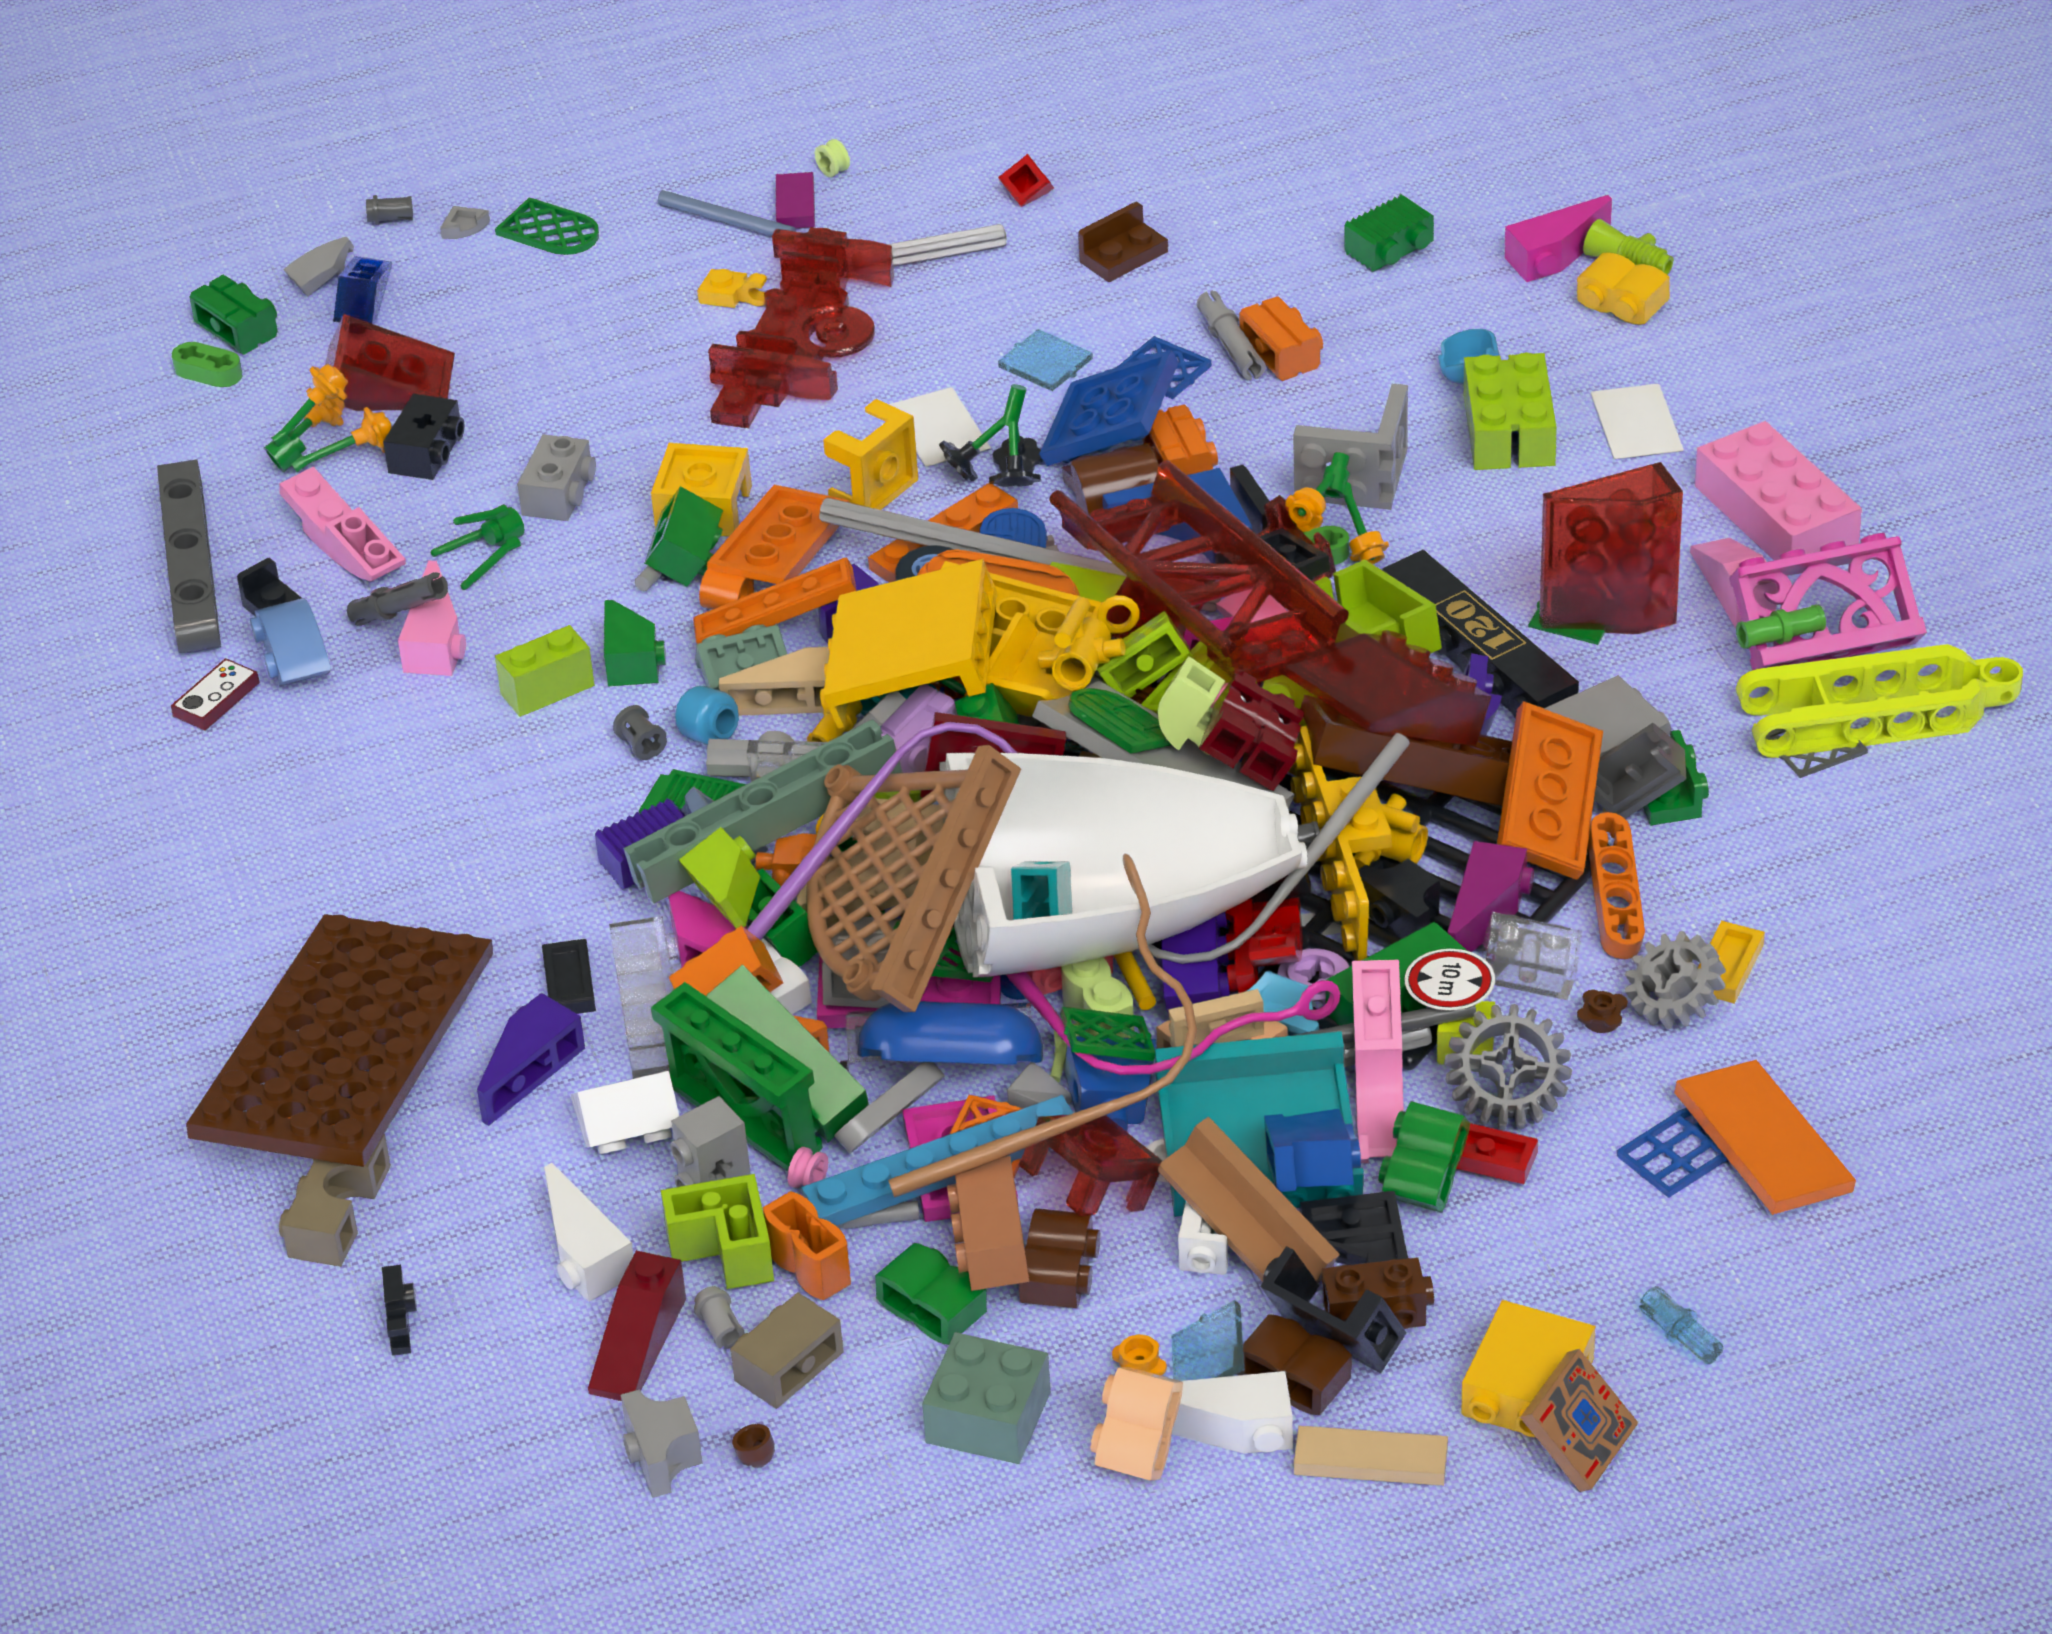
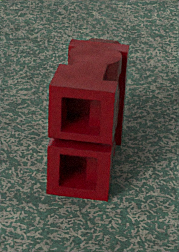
(1255, 726)

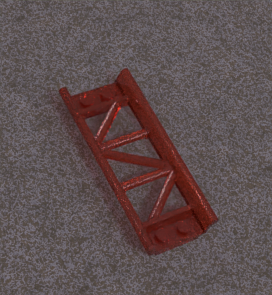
(1244, 645)

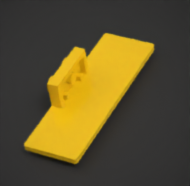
(1364, 832)

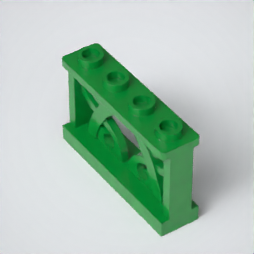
(708, 1044)

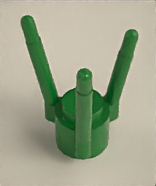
(501, 527)

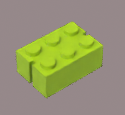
(1505, 399)
(1382, 603)

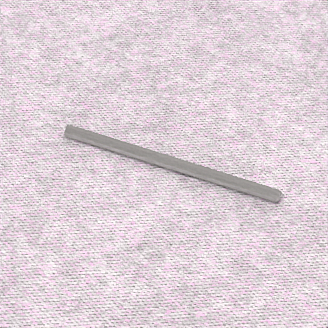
(932, 533)

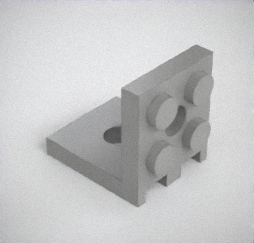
(1374, 457)

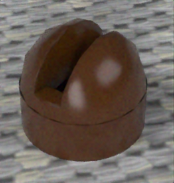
(754, 1445)

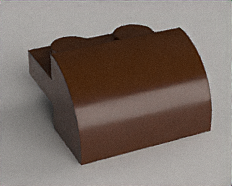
(1109, 473)

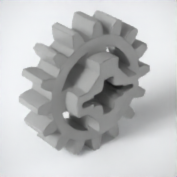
(1675, 980)

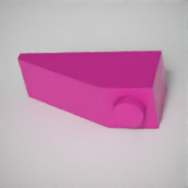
(1553, 239)

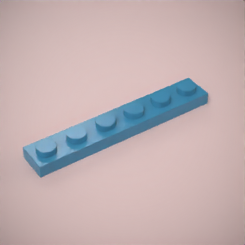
(867, 1186)

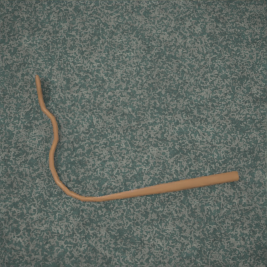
(1017, 1141)

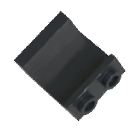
(1368, 1333)

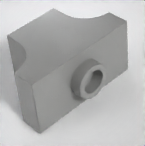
(660, 1438)

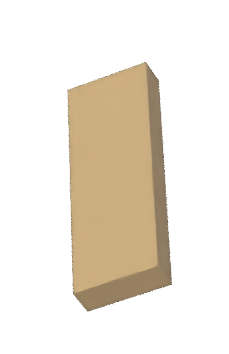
(1371, 1455)

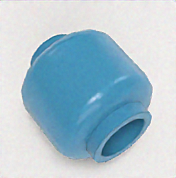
(706, 714)

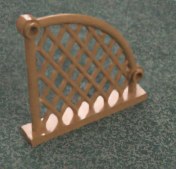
(941, 883)

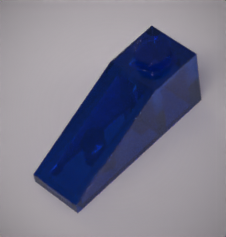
(362, 289)

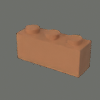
(988, 1226)

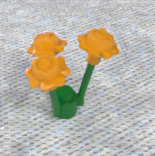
(323, 406)

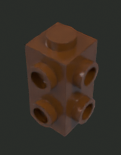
(1394, 1280)

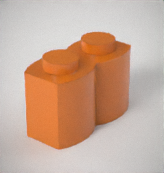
(807, 1245)

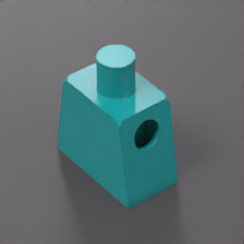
(1041, 889)

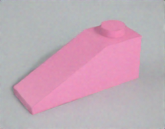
(1718, 562)
(431, 636)

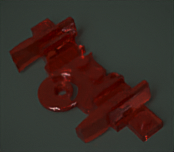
(812, 297)

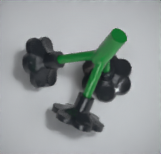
(1015, 456)

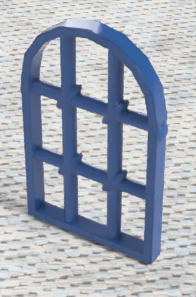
(1667, 1148)

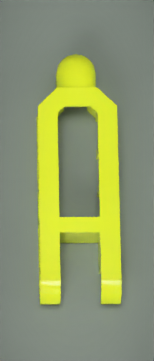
(1821, 714)

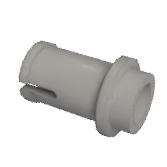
(714, 1308)

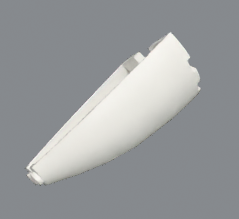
(1190, 835)

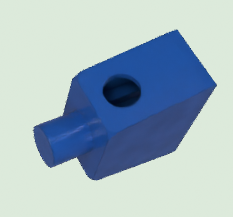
(1096, 1086)

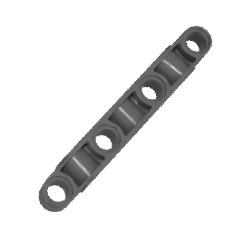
(188, 556)

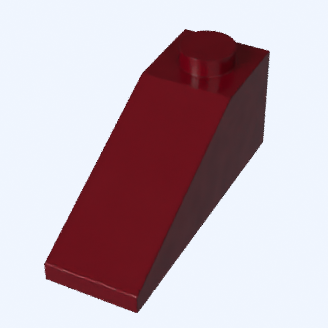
(638, 1324)

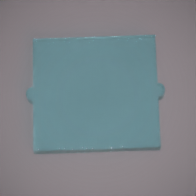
(1045, 360)
(1210, 1346)

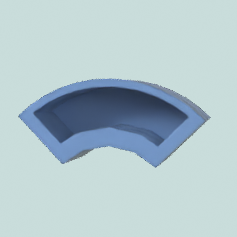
(291, 642)

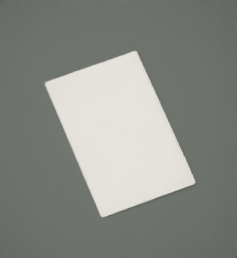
(939, 418)
(1636, 421)

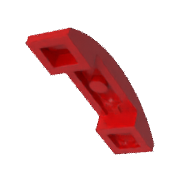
(1280, 936)

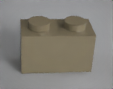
(786, 1350)

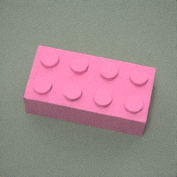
(1775, 492)

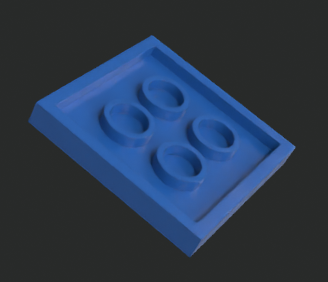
(1109, 408)

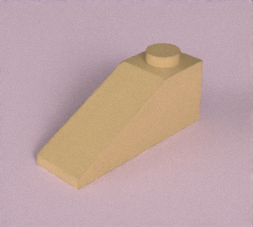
(781, 684)

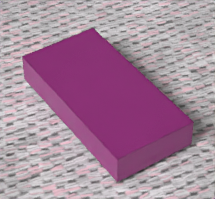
(795, 199)

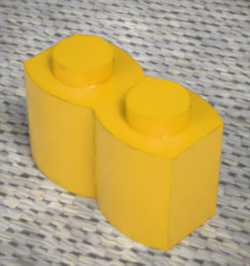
(1623, 288)

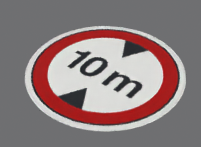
(1449, 979)

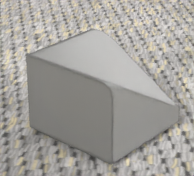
(1034, 1087)

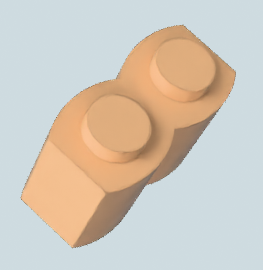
(1137, 1423)

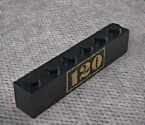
(1474, 627)

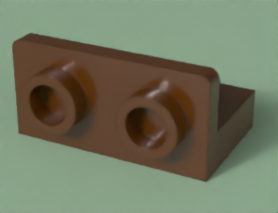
(1119, 243)

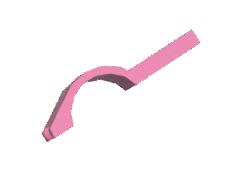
(1377, 1054)

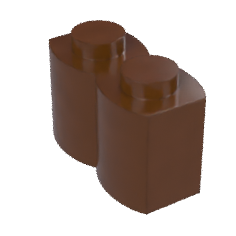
(1059, 1258)
(1312, 1363)

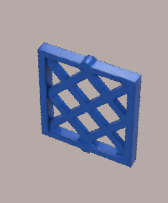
(1186, 378)

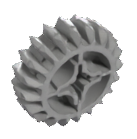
(1525, 1066)

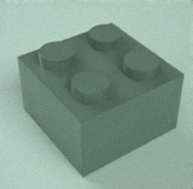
(986, 1398)

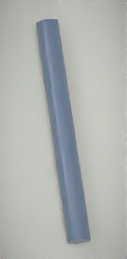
(720, 213)

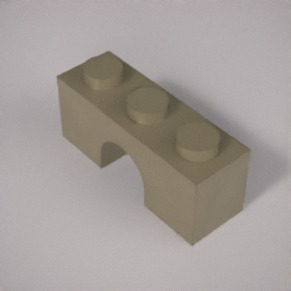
(321, 1219)

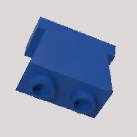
(1311, 1150)

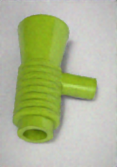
(1642, 250)

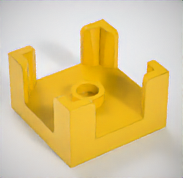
(882, 462)
(708, 472)

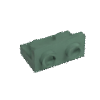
(727, 655)

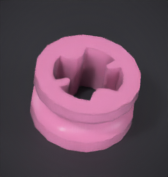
(807, 1168)

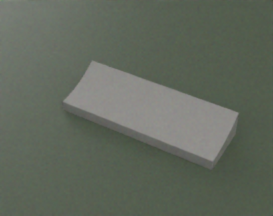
(1189, 758)

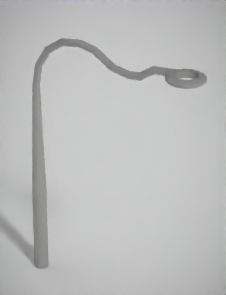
(1325, 837)

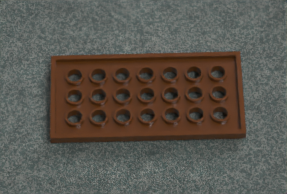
(323, 1010)

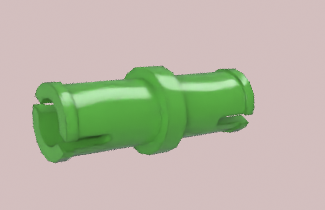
(1780, 626)

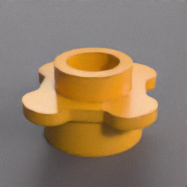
(1140, 1353)

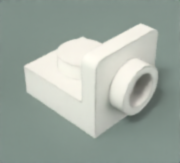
(1199, 1246)

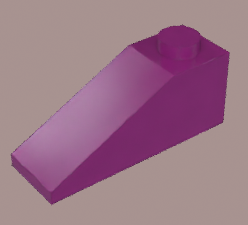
(1491, 883)

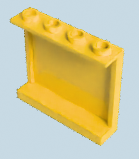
(910, 636)

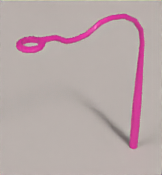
(1033, 994)

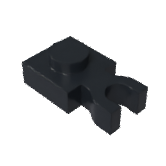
(398, 1300)

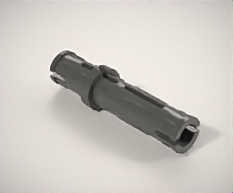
(386, 601)

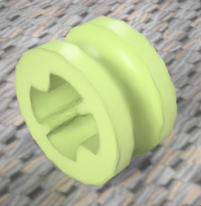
(832, 158)

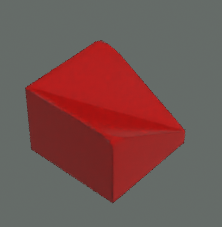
(1025, 181)

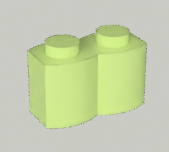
(1092, 988)

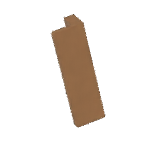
(1242, 1202)

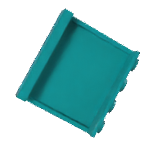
(1251, 1079)

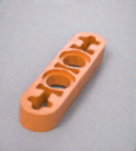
(1620, 885)

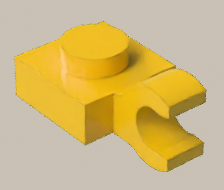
(729, 287)

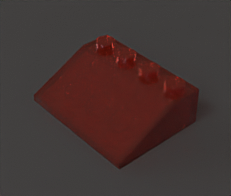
(1612, 553)
(1393, 688)

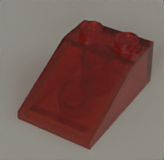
(386, 366)

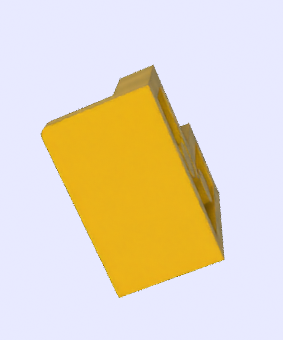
(1016, 667)

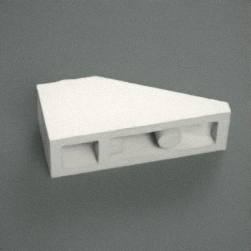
(588, 1243)
(1237, 1412)

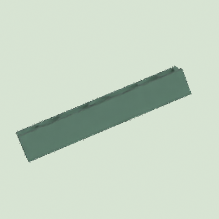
(757, 810)

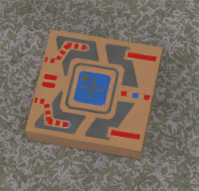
(1579, 1420)

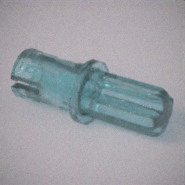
(1680, 1324)

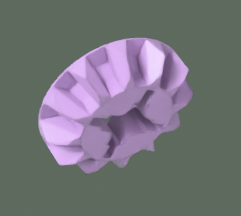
(1314, 960)

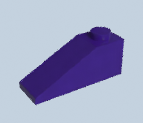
(530, 1050)

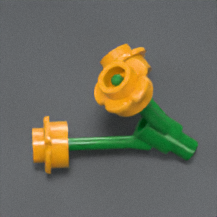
(1309, 504)

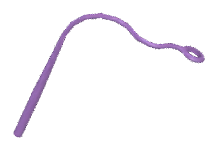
(827, 843)

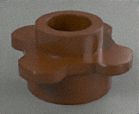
(1602, 1010)

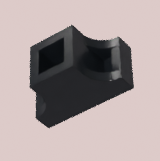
(1401, 897)

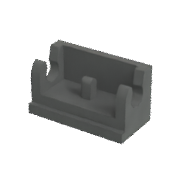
(1639, 771)

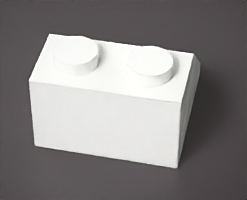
(625, 1111)

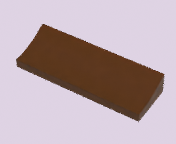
(1428, 764)

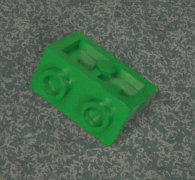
(1684, 799)

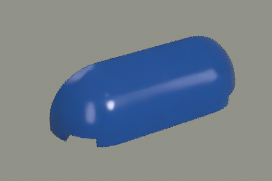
(951, 1034)

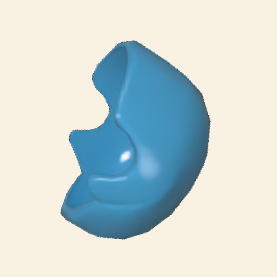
(1465, 344)

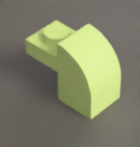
(1187, 702)

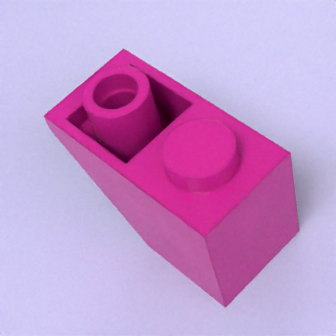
(695, 925)

